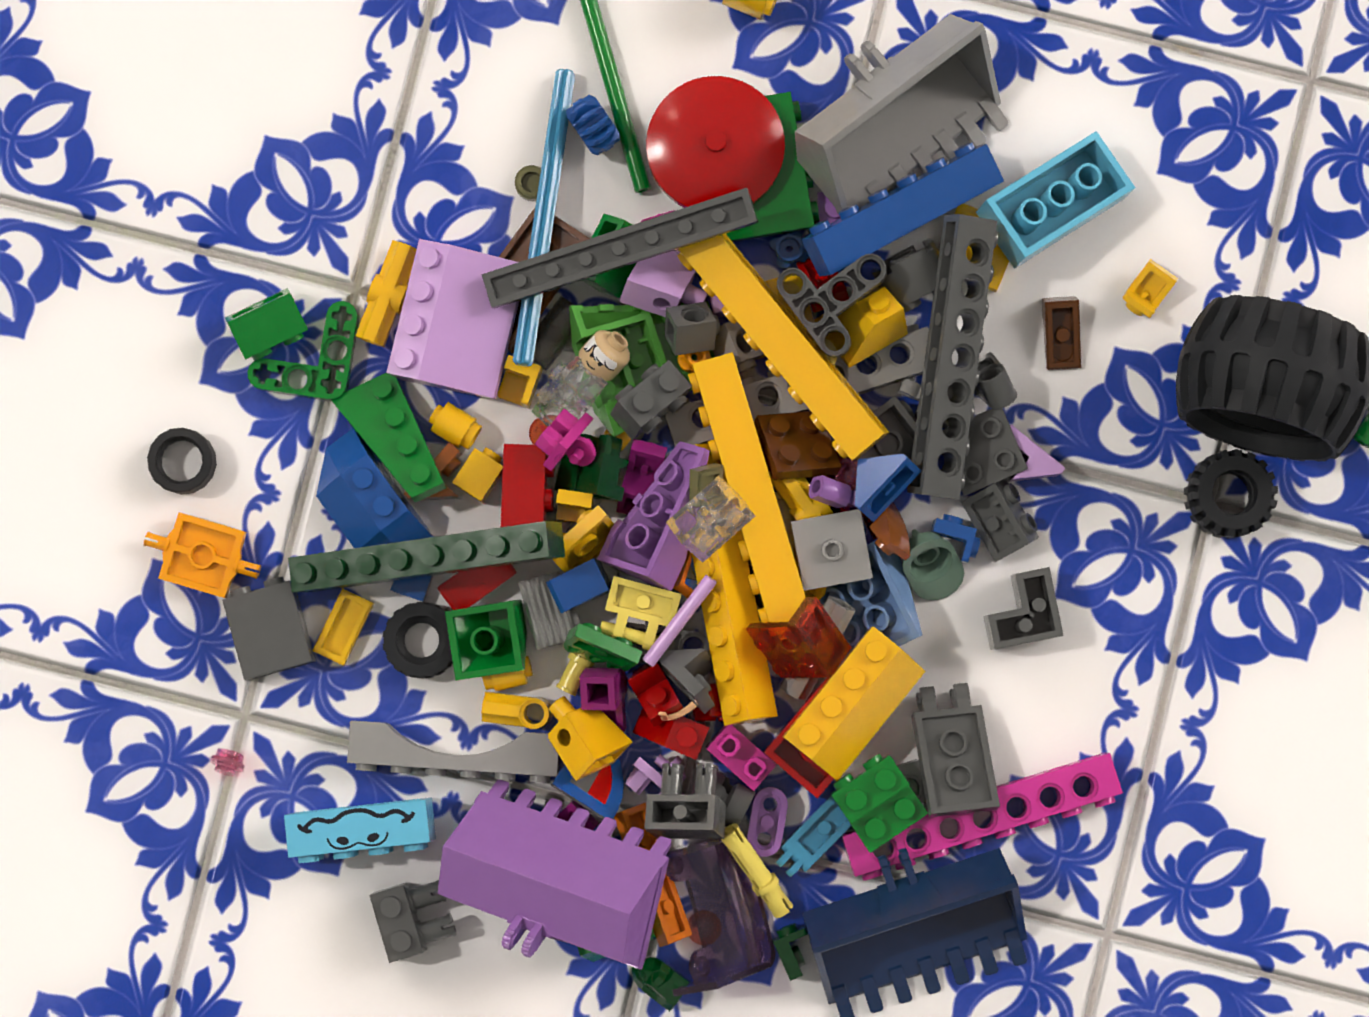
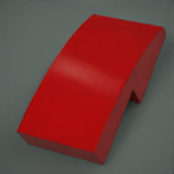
(470, 586)

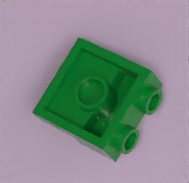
(878, 801)

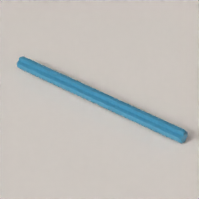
(545, 209)

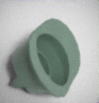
(933, 566)

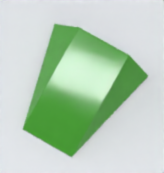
(645, 343)

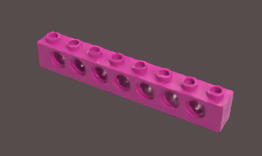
(1103, 787)

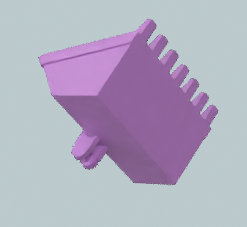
(555, 876)

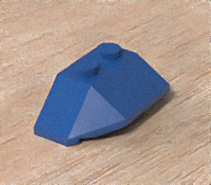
(365, 497)

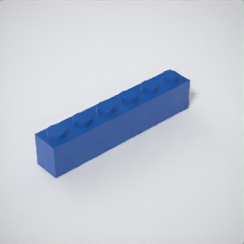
(902, 209)

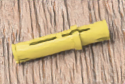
(762, 880)

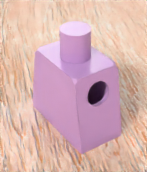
(661, 284)

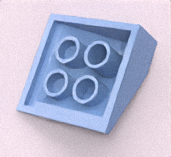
(879, 601)

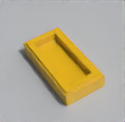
(343, 627)

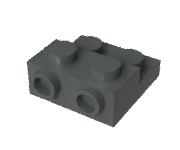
(899, 421)

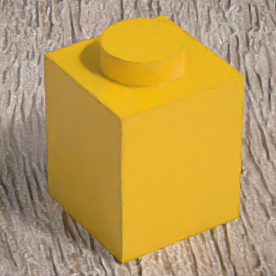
(479, 474)

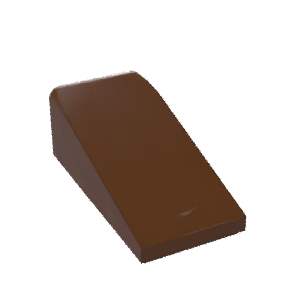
(1061, 332)

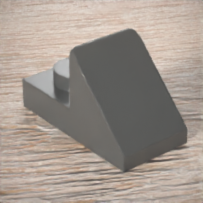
(687, 671)

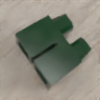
(599, 476)

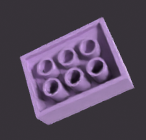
(447, 325)

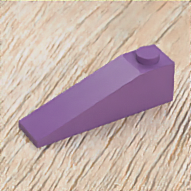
(643, 541)

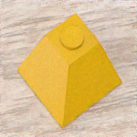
(871, 324)

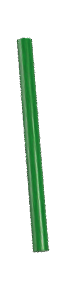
(616, 95)

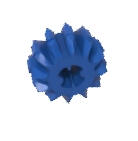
(593, 125)

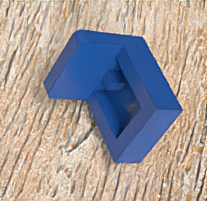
(952, 528)

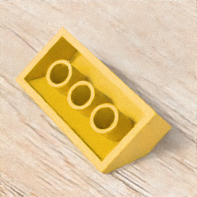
(854, 703)

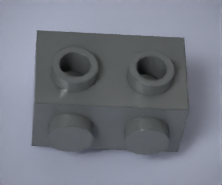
(642, 406)

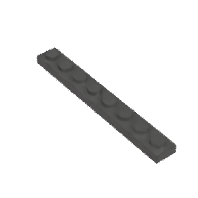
(620, 248)

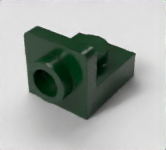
(790, 957)

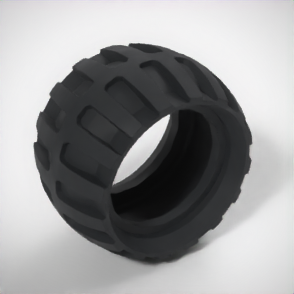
(1274, 378)

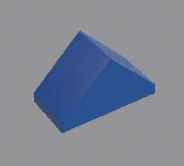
(881, 482)
(579, 585)

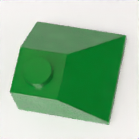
(487, 639)

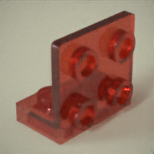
(805, 645)

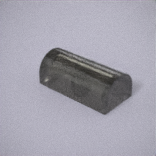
(553, 334)

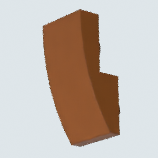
(891, 533)

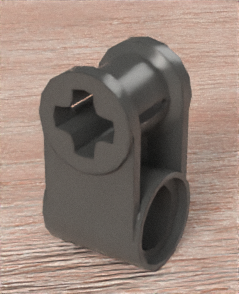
(994, 383)

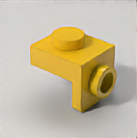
(1149, 289)

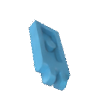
(814, 837)

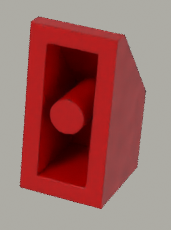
(678, 735)

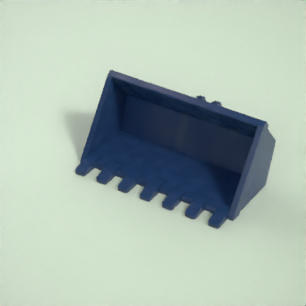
(916, 928)

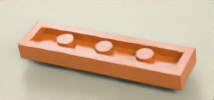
(670, 919)

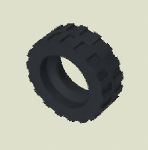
(395, 640)

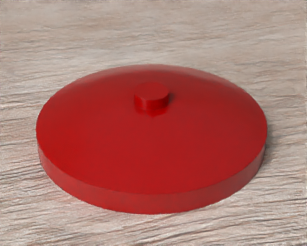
(714, 141)

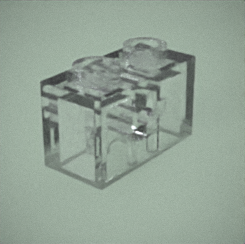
(710, 519)

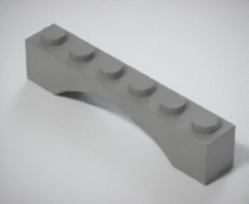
(382, 744)

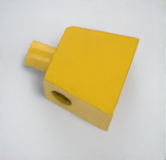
(585, 738)

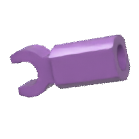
(832, 493)

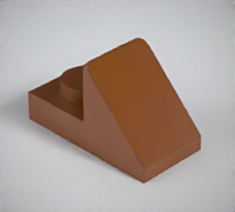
(447, 464)

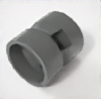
(735, 797)

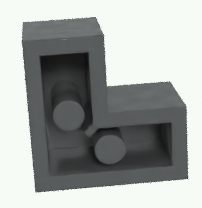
(1035, 615)

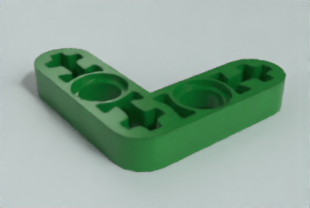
(315, 374)

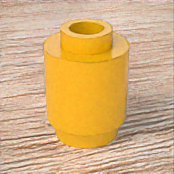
(454, 425)
(508, 680)

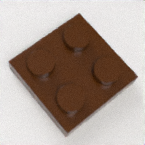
(796, 446)

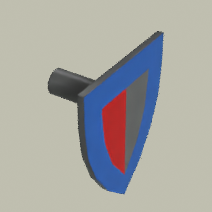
(597, 792)

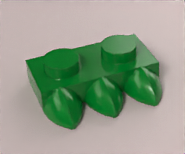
(602, 648)

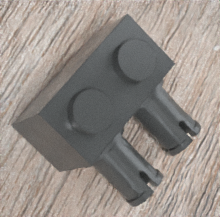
(686, 815)
(398, 922)

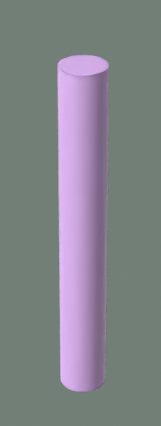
(679, 620)

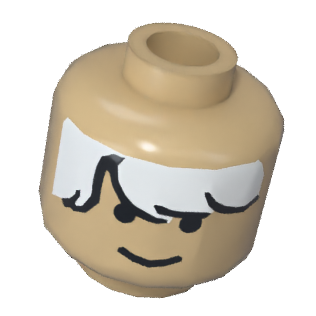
(605, 354)

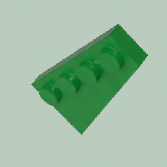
(390, 430)

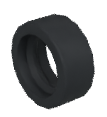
(161, 444)

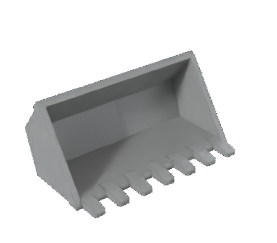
(902, 112)

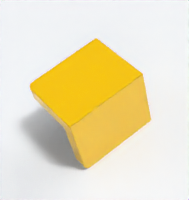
(519, 383)

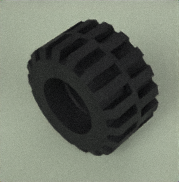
(1258, 485)

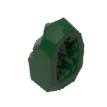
(658, 981)

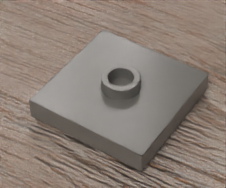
(831, 549)

